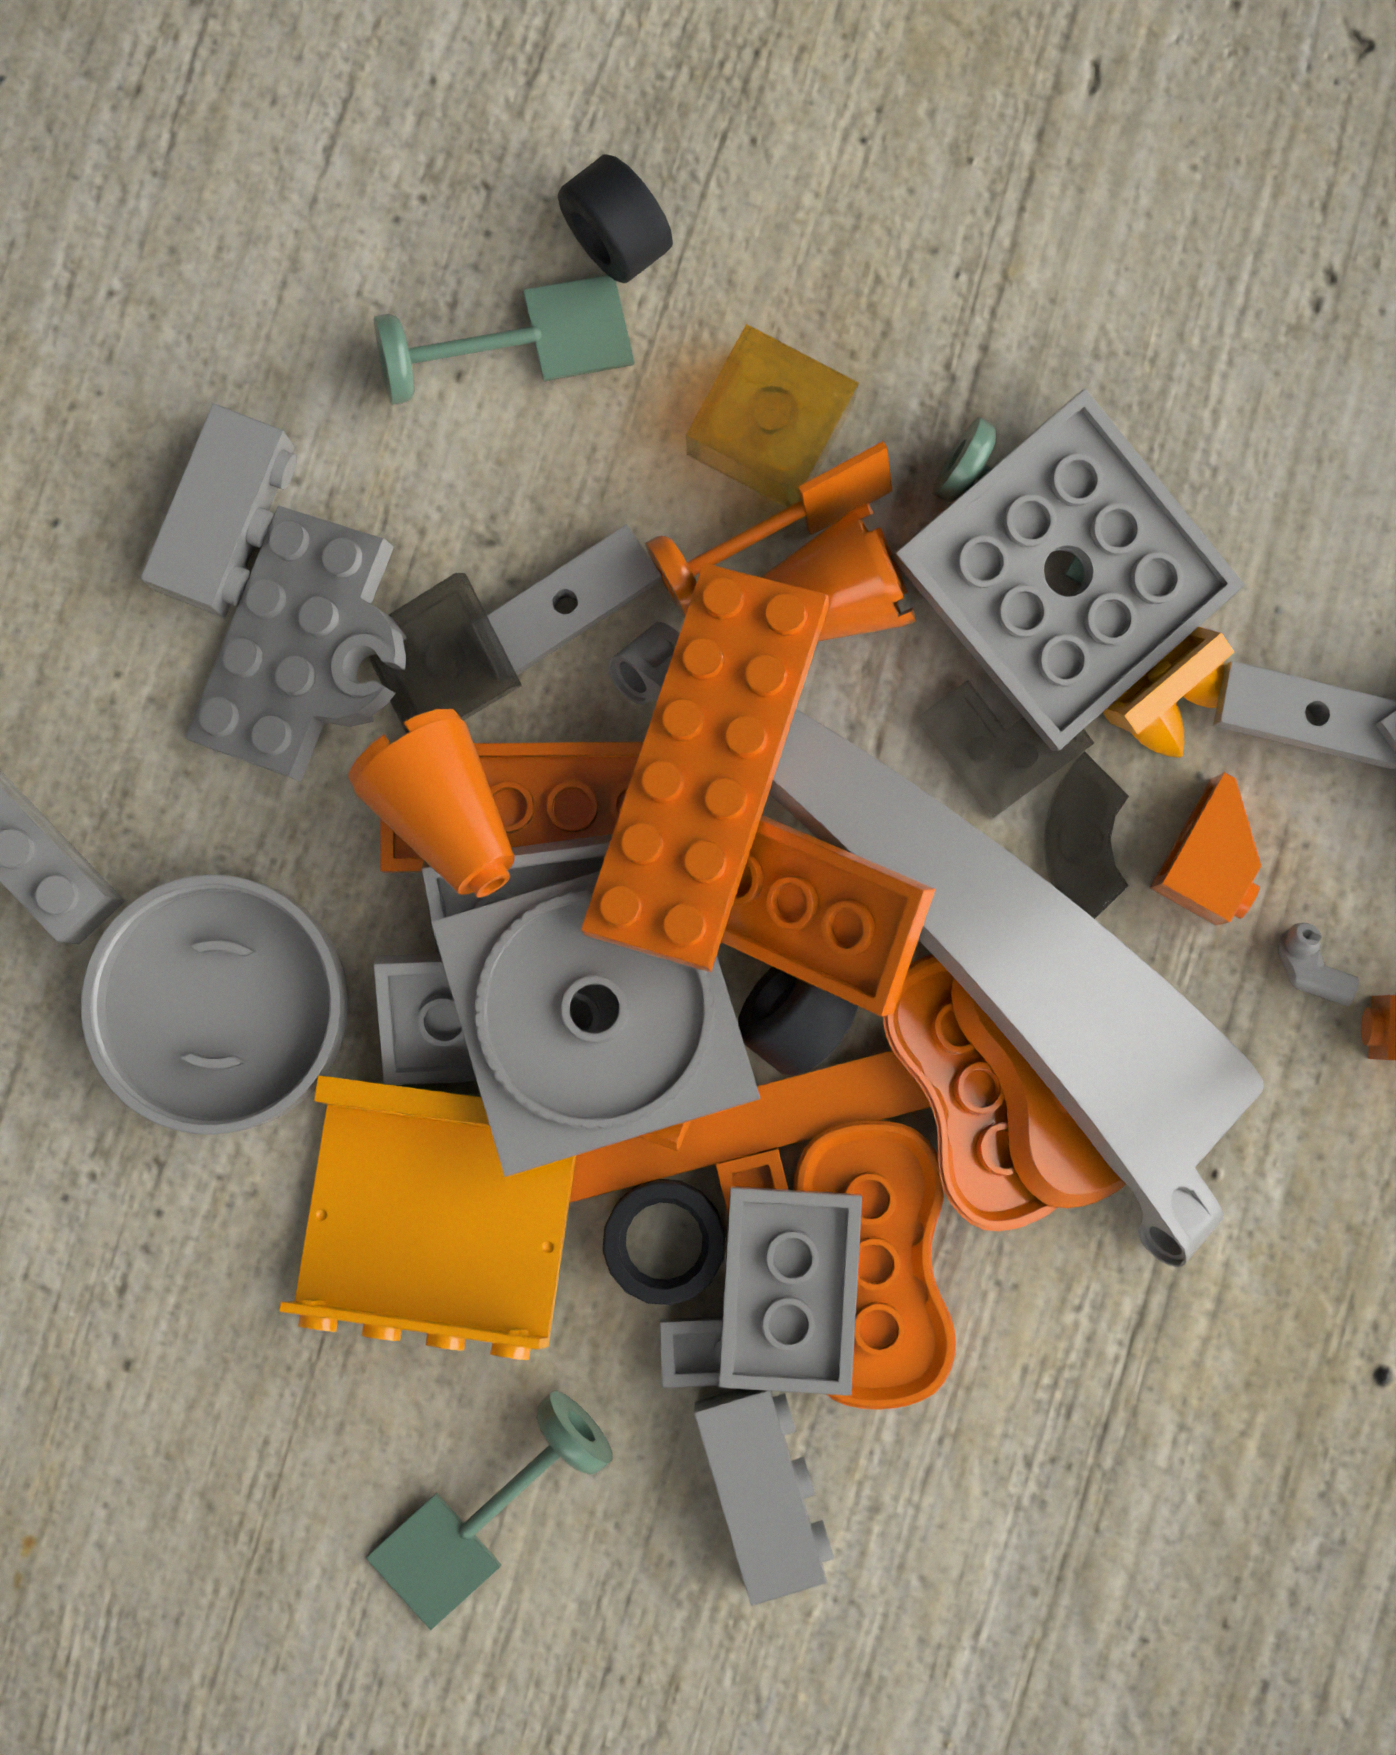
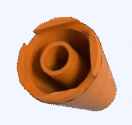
(855, 574)
(438, 800)

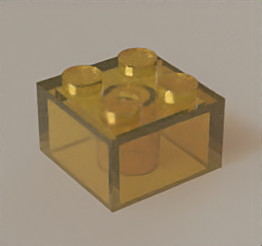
(770, 416)

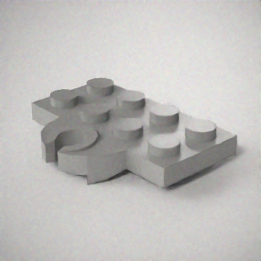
(299, 646)

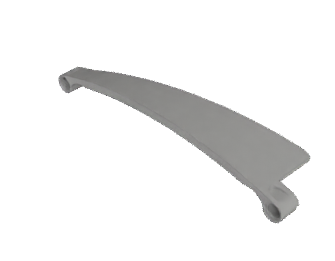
(1078, 1004)

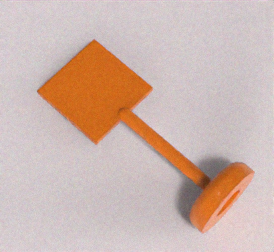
(821, 504)

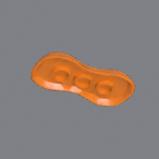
(965, 1103)
(1043, 1139)
(901, 1319)

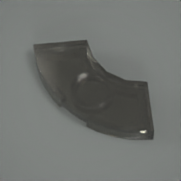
(1080, 835)

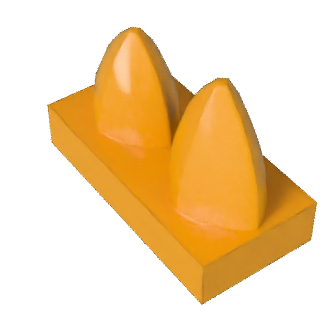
(1188, 671)

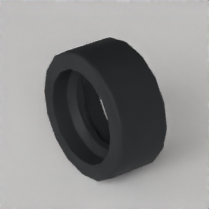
(663, 1290)

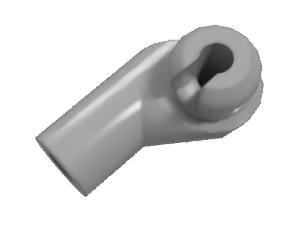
(1306, 967)

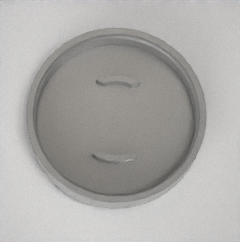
(214, 1004)

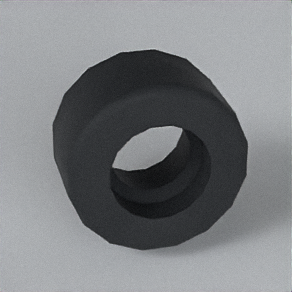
(615, 218)
(793, 1022)

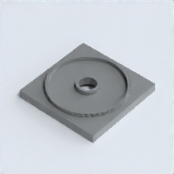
(1141, 556)
(570, 1090)

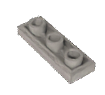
(597, 579)
(1274, 708)

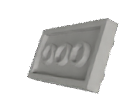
(422, 1028)

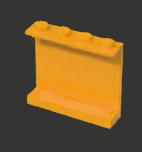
(425, 1227)

